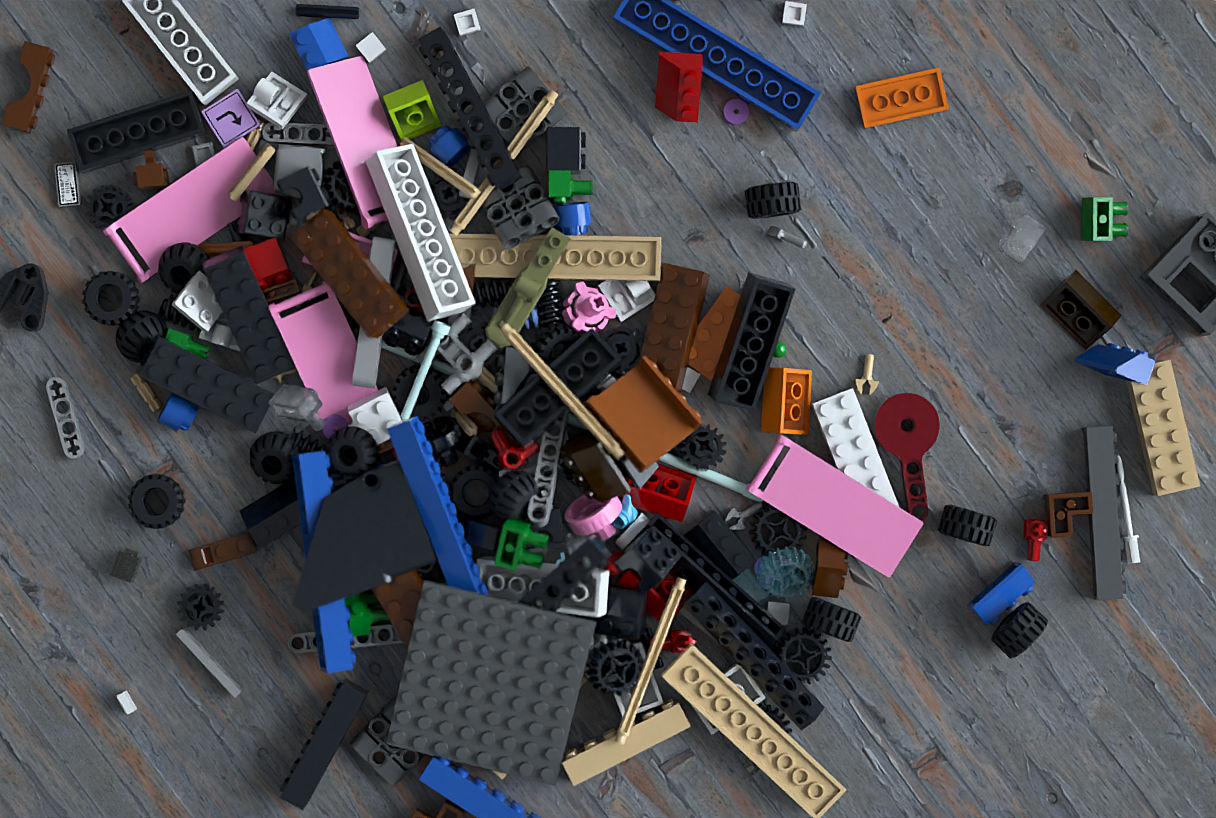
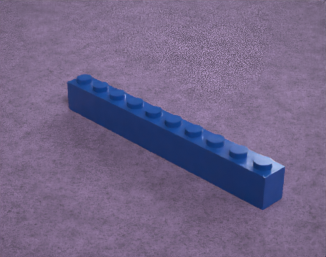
(435, 506)

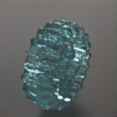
(783, 568)

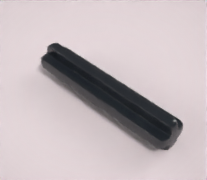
(327, 11)

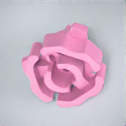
(588, 309)

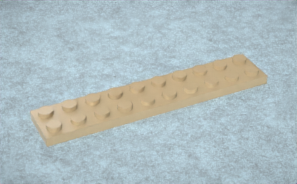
(582, 259)
(753, 732)

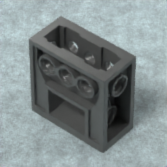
(1200, 261)

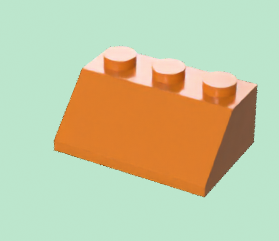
(786, 401)

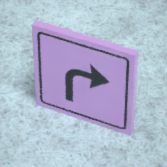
(230, 118)

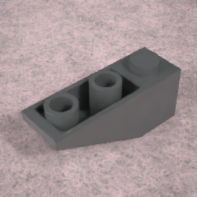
(510, 374)

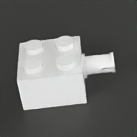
(375, 414)

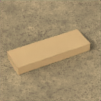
(250, 173)

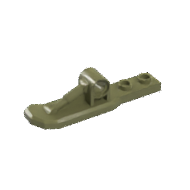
(526, 289)

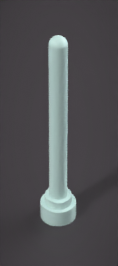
(439, 331)

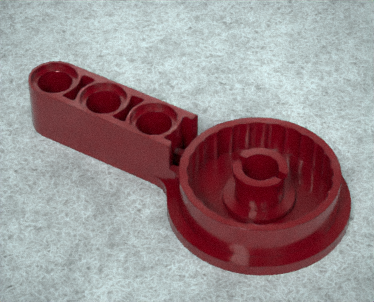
(908, 445)

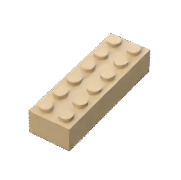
(1163, 432)
(644, 733)

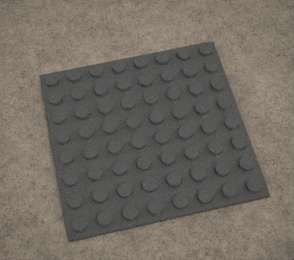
(490, 682)

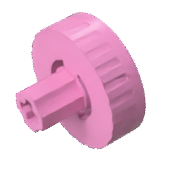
(593, 516)

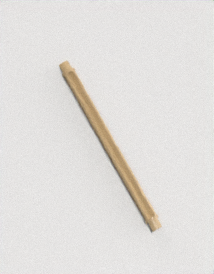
(514, 148)
(564, 393)
(650, 660)

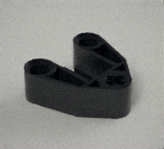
(38, 301)
(481, 533)

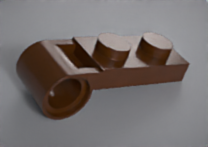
(222, 551)

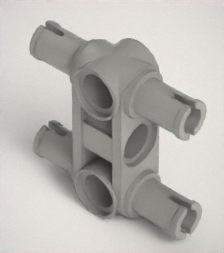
(459, 355)

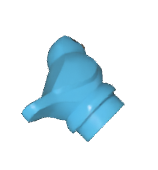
(627, 514)

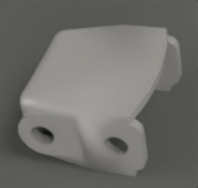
(294, 158)

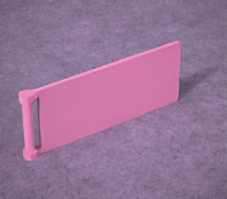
(355, 125)
(188, 208)
(322, 350)
(837, 507)

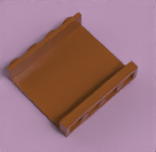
(644, 414)

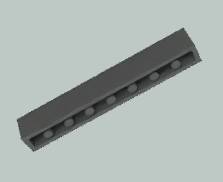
(1104, 521)

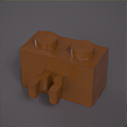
(152, 175)

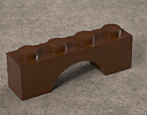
(22, 114)
(471, 399)

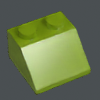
(412, 110)

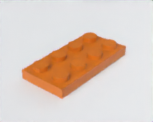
(901, 98)
(712, 333)

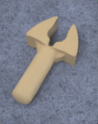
(867, 375)

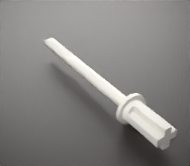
(1130, 541)

